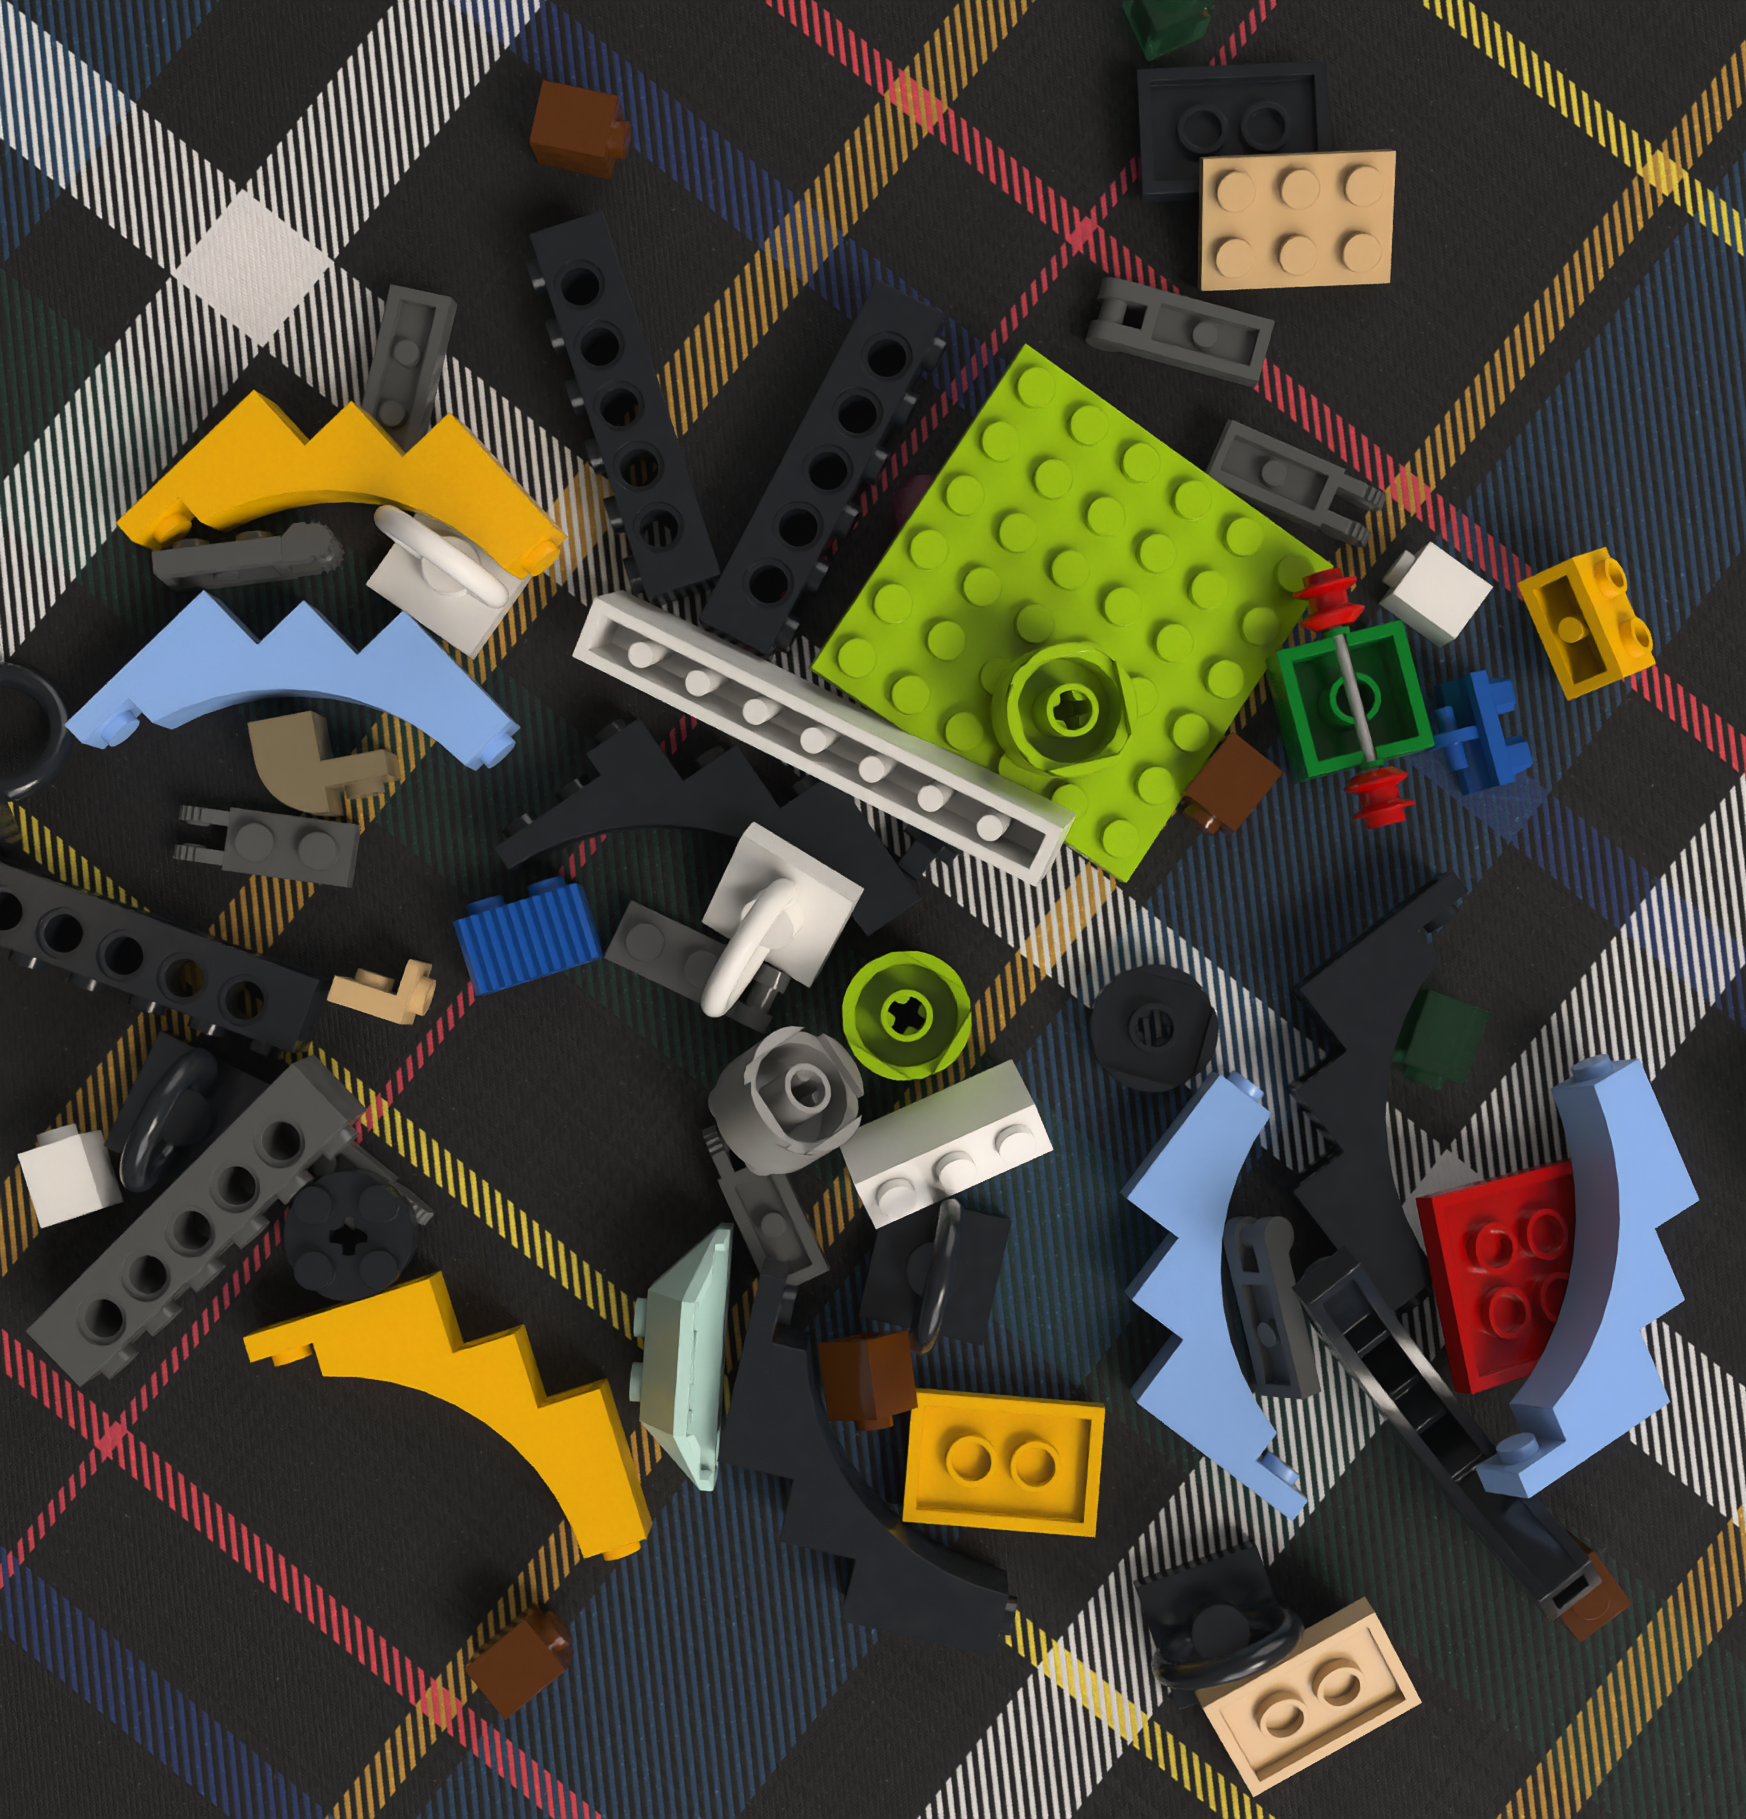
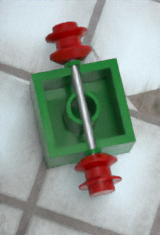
(1349, 700)

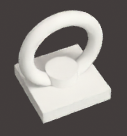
(443, 579)
(774, 910)

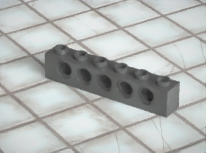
(77, 1325)

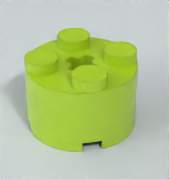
(1082, 742)
(914, 1051)

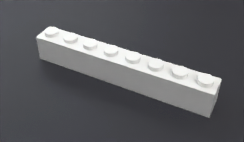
(824, 735)

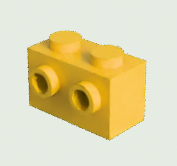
(1587, 622)

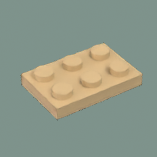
(1295, 219)
(1313, 1701)

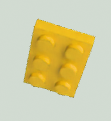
(1004, 1462)

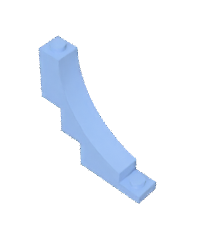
(215, 661)
(1596, 1365)
(1195, 1375)

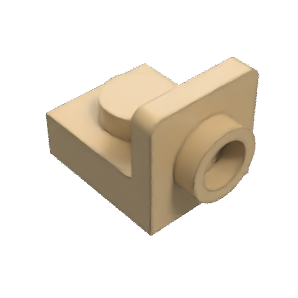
(373, 993)

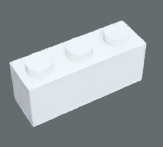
(945, 1144)

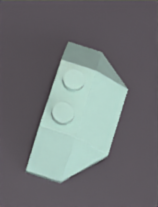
(685, 1355)

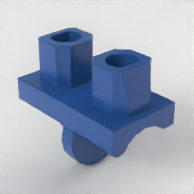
(1473, 733)

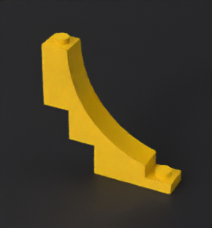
(265, 464)
(415, 1341)

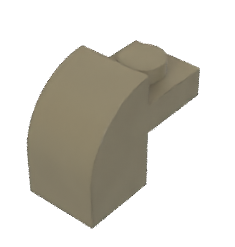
(300, 770)

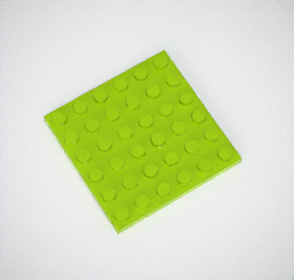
(1078, 531)

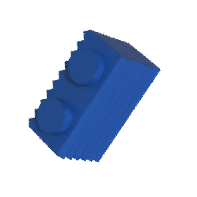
(527, 937)

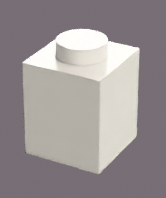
(1433, 593)
(69, 1175)

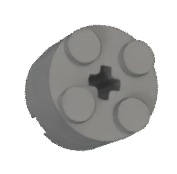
(787, 1101)

